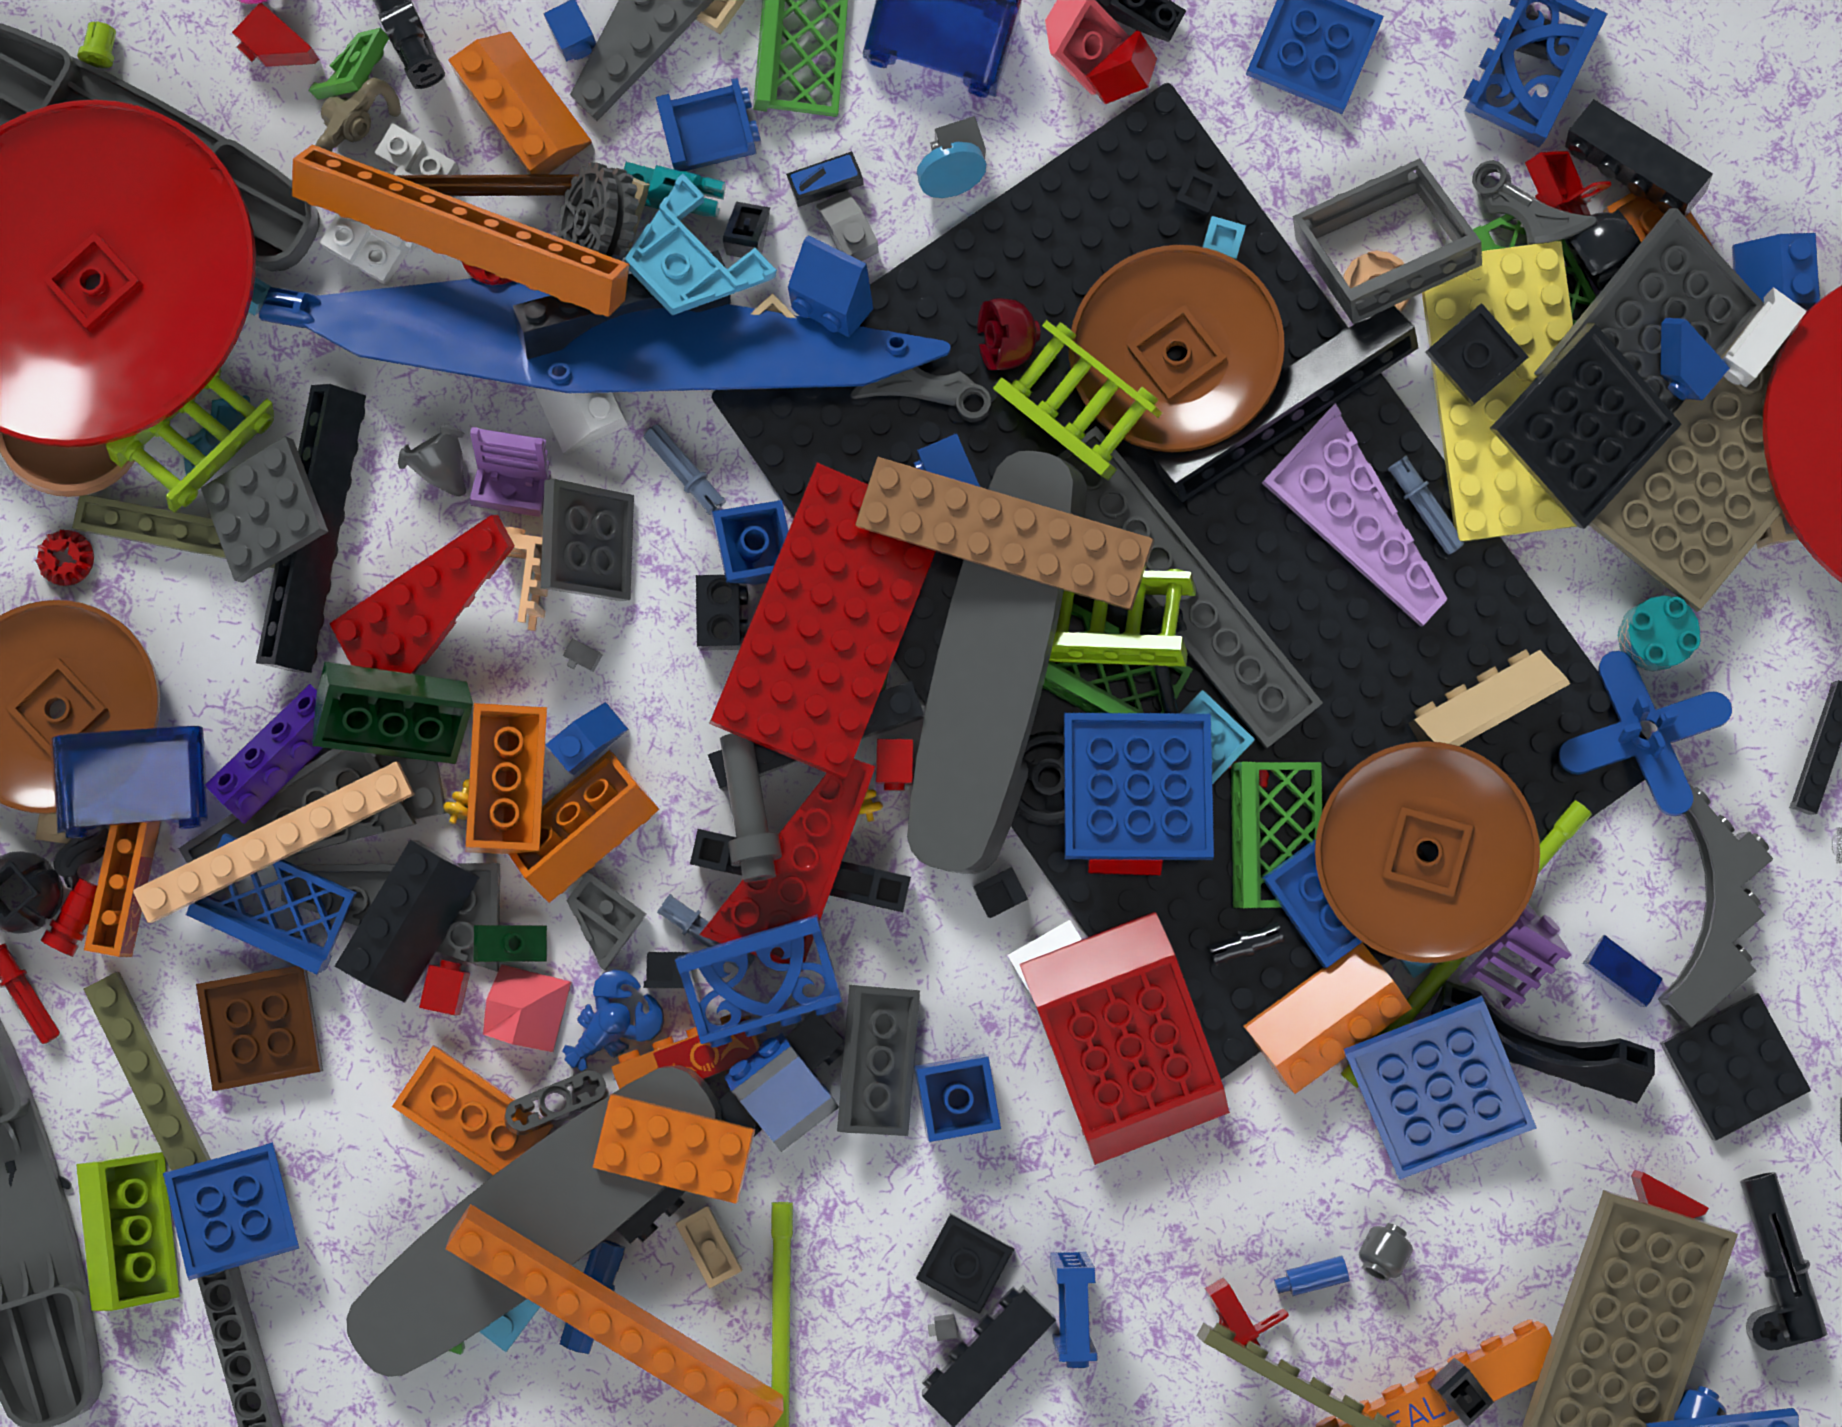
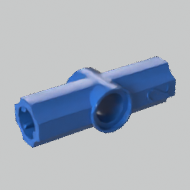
(602, 1267)

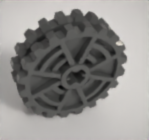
(600, 210)

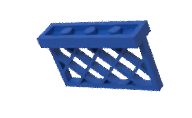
(268, 935)

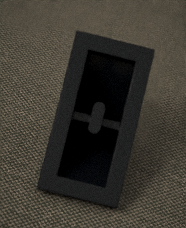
(746, 229)
(1461, 1391)

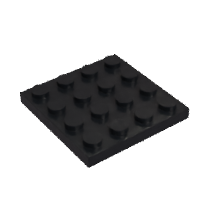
(1586, 425)

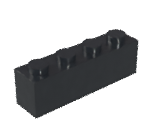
(1637, 159)
(987, 1355)

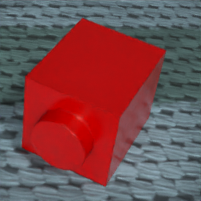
(894, 763)
(445, 988)

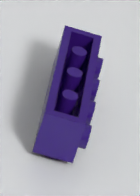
(268, 759)

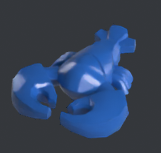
(613, 1020)

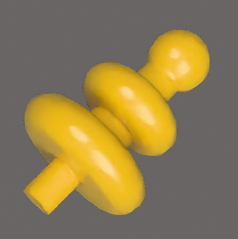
(868, 806)
(457, 809)

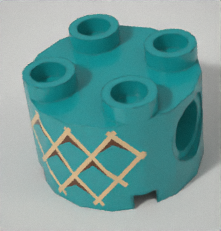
(1659, 633)

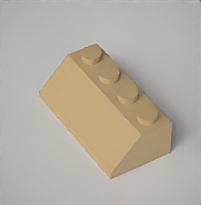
(1490, 701)

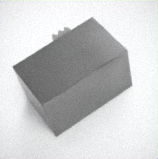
(581, 654)
(943, 1328)

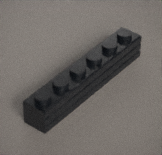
(1820, 755)

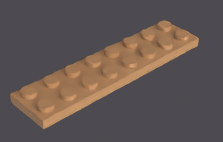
(1005, 533)

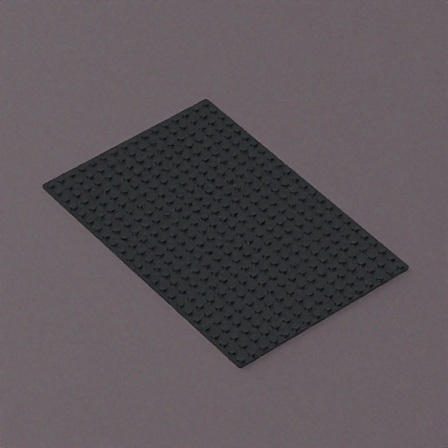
(1336, 628)

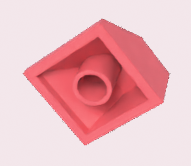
(1082, 36)

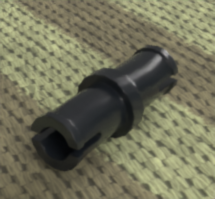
(1246, 944)

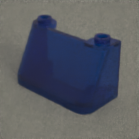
(948, 36)
(129, 778)

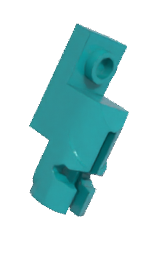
(663, 181)

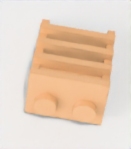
(529, 548)

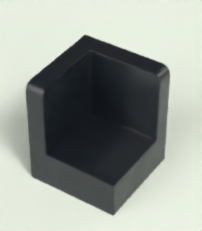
(1000, 893)
(662, 970)

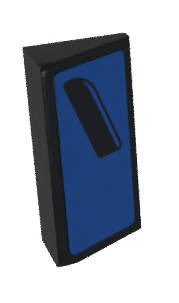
(825, 179)

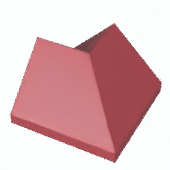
(525, 1008)

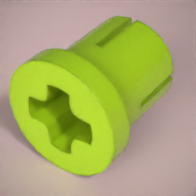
(98, 45)

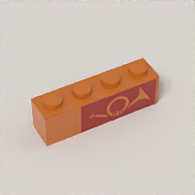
(123, 869)
(687, 1053)

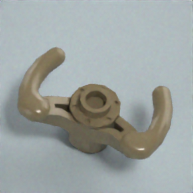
(350, 117)

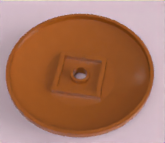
(1188, 301)
(72, 656)
(1416, 906)

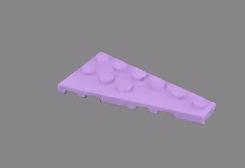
(1347, 505)

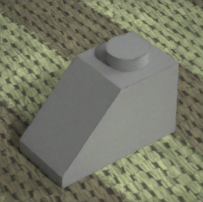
(848, 226)

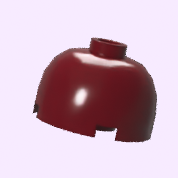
(1008, 333)

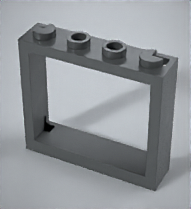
(1408, 279)

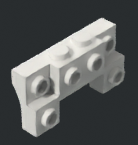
(375, 250)

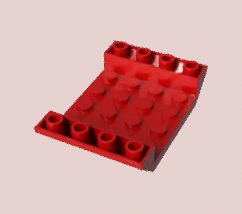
(1126, 1037)

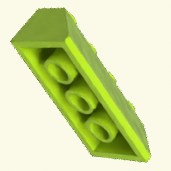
(127, 1231)

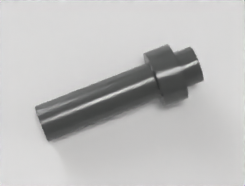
(754, 845)

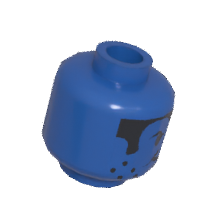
(1699, 1404)

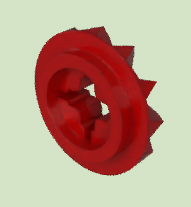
(68, 573)

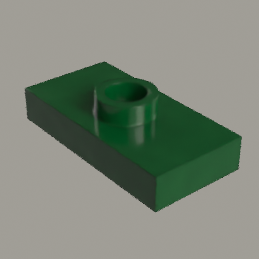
(510, 943)

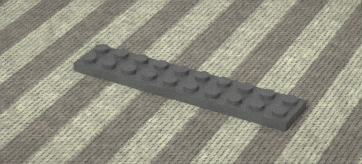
(1219, 630)

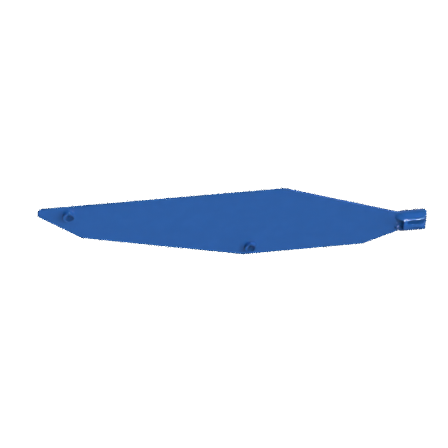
(473, 333)

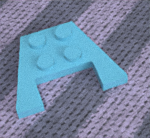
(679, 267)

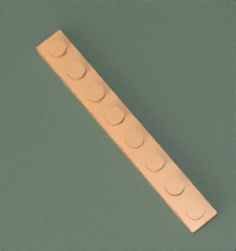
(273, 842)

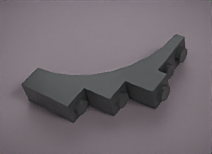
(1729, 911)

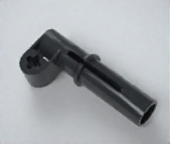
(1799, 1307)

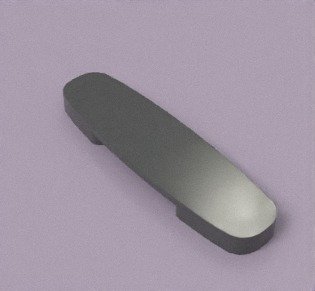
(45, 74)
(987, 689)
(548, 1195)
(45, 1305)

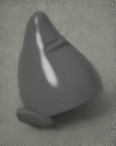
(438, 460)

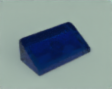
(1623, 971)

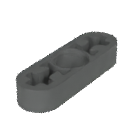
(526, 1102)

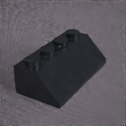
(407, 921)

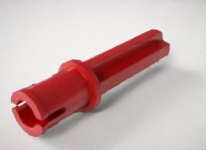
(25, 997)

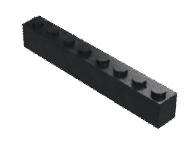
(1300, 394)
(303, 578)
(814, 1043)

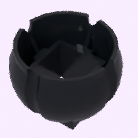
(1605, 246)
(44, 884)

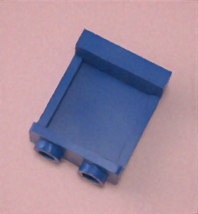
(708, 127)

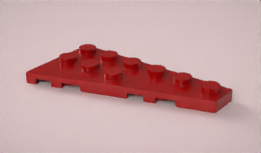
(417, 610)
(810, 860)

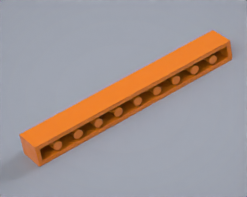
(460, 230)
(613, 1321)

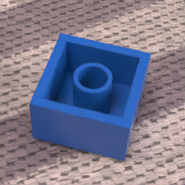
(957, 1097)

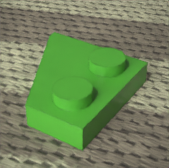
(353, 65)

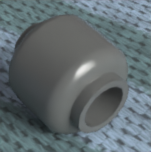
(1385, 1252)

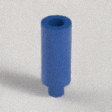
(1313, 1276)

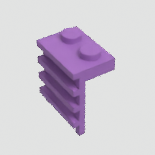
(509, 472)
(1532, 939)

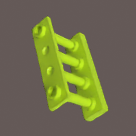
(1046, 412)
(185, 491)
(1130, 646)

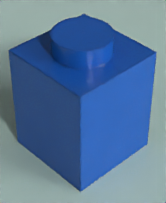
(570, 30)

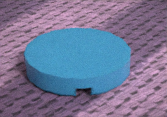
(951, 170)

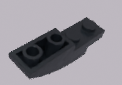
(1150, 17)

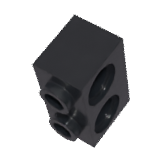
(711, 613)

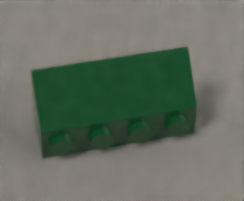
(391, 713)

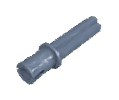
(693, 480)
(1426, 504)
(690, 922)

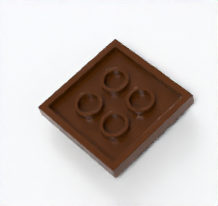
(259, 1027)

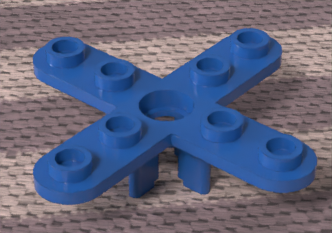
(1653, 755)

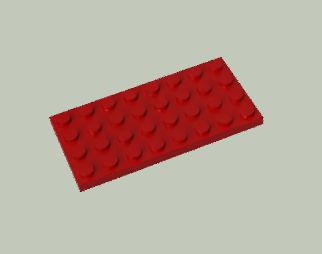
(823, 631)

